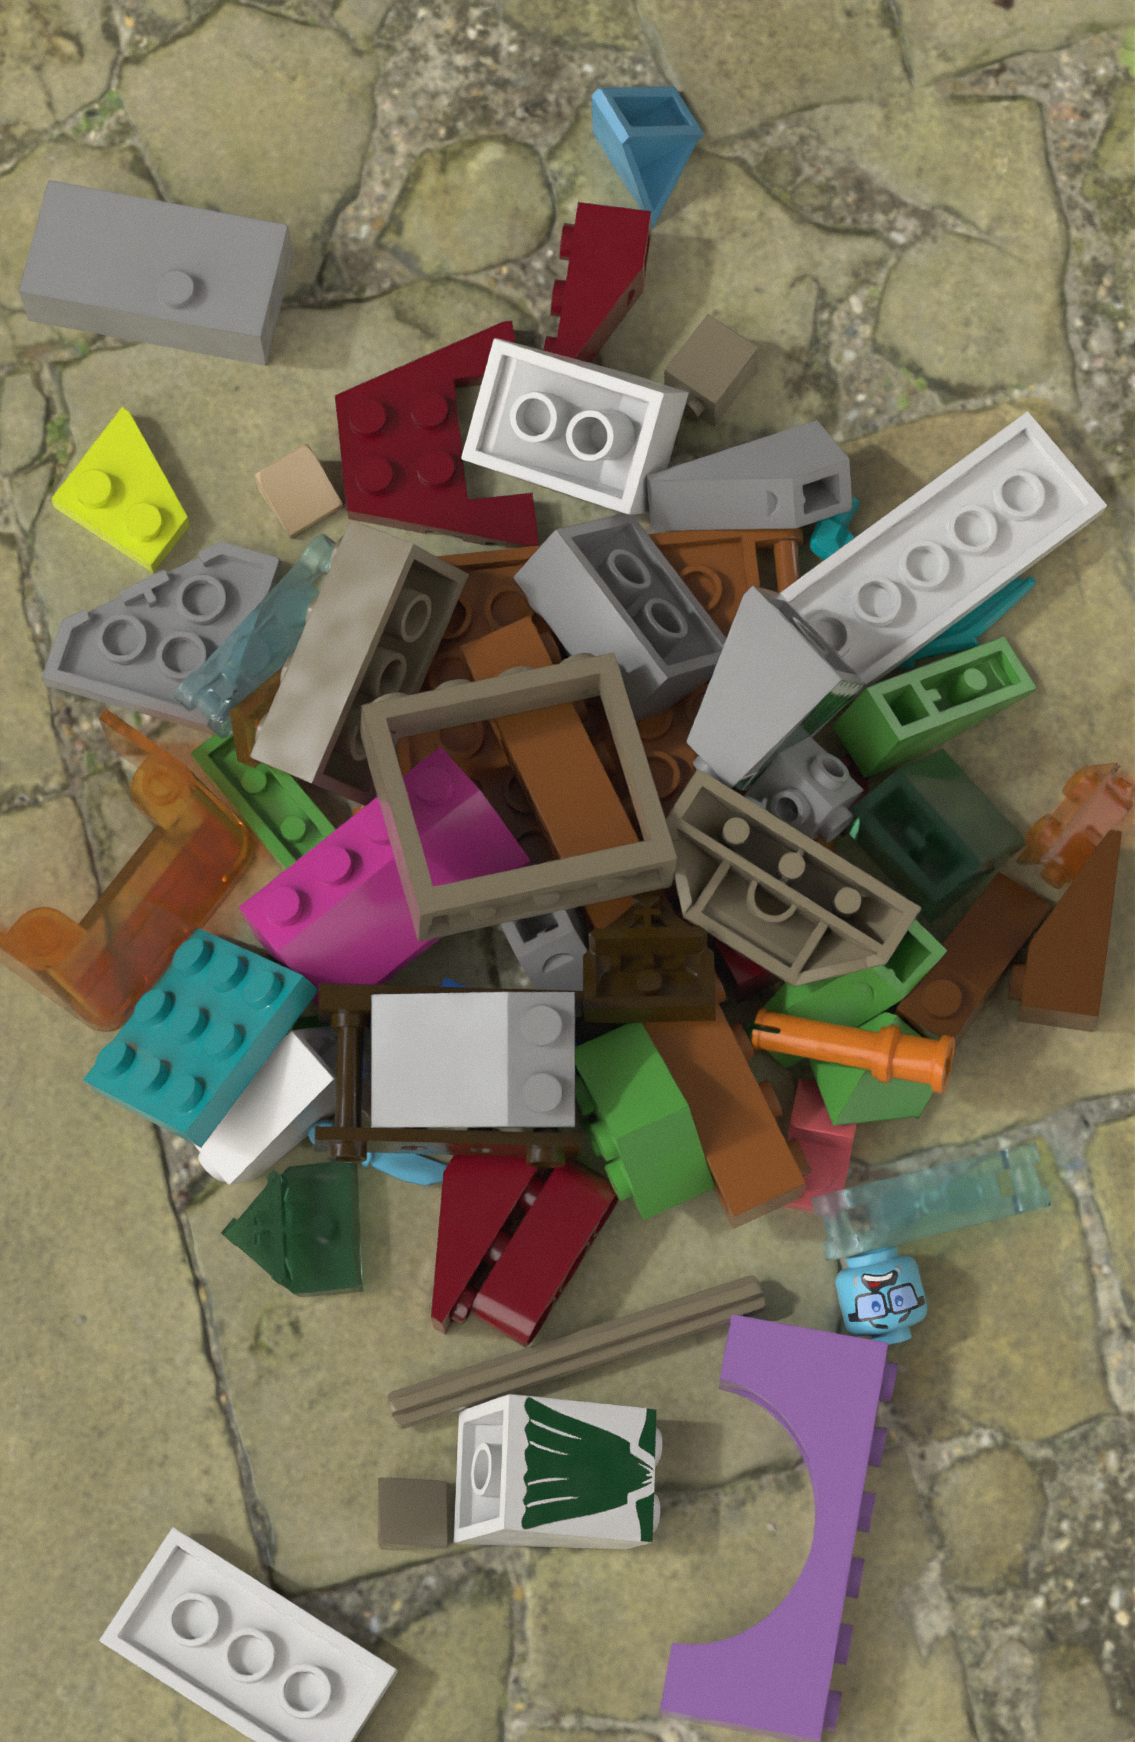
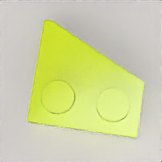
(124, 495)

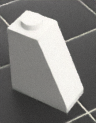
(277, 1107)

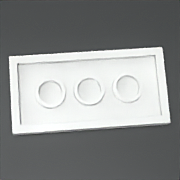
(244, 1650)

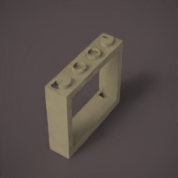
(533, 888)

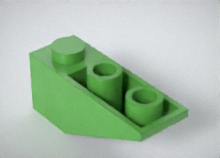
(857, 995)

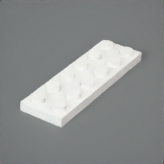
(946, 550)

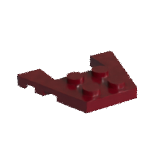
(407, 450)

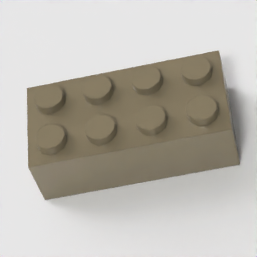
(362, 639)

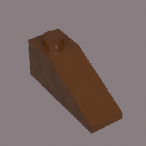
(1067, 956)
(975, 960)

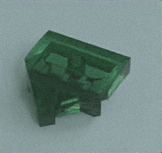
(305, 1229)

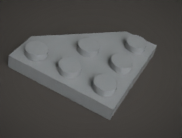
(160, 632)

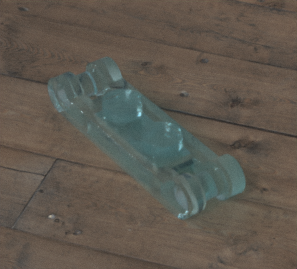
(258, 643)
(931, 1201)

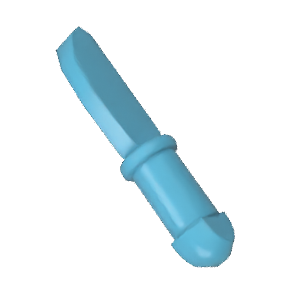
(404, 1167)

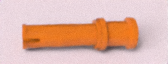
(885, 1052)

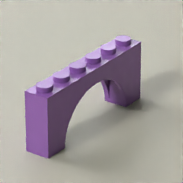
(781, 1669)

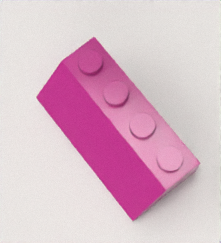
(343, 903)

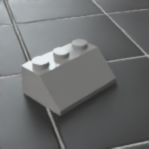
(615, 592)

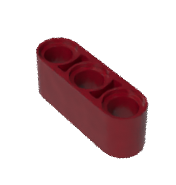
(545, 1251)

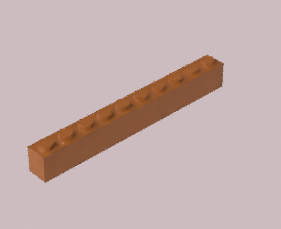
(581, 814)

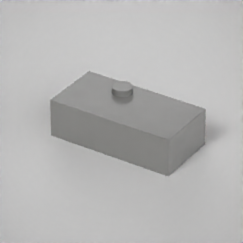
(156, 272)

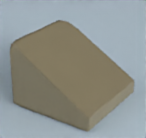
(412, 1513)

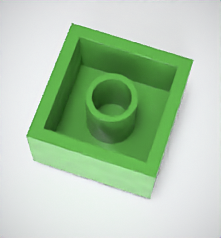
(639, 1121)

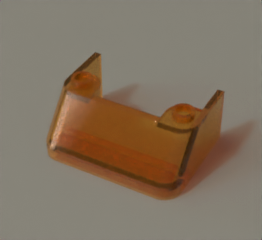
(151, 905)

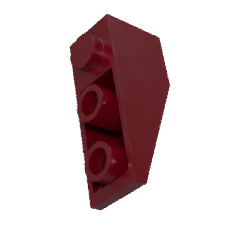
(603, 277)
(476, 1212)

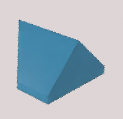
(646, 139)

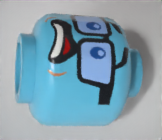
(881, 1295)

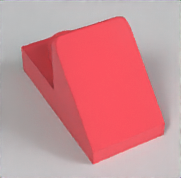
(824, 1145)

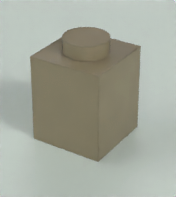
(713, 369)

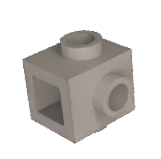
(807, 790)

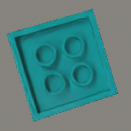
(200, 1036)

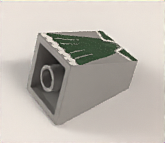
(767, 690)

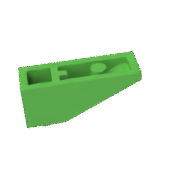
(931, 705)

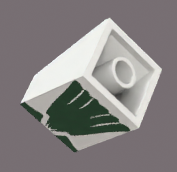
(556, 1474)

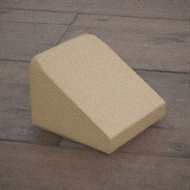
(298, 490)

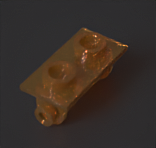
(1089, 802)

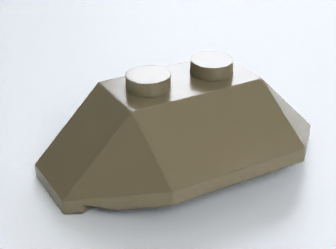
(778, 890)

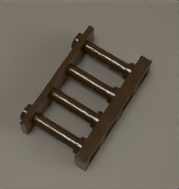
(350, 1014)

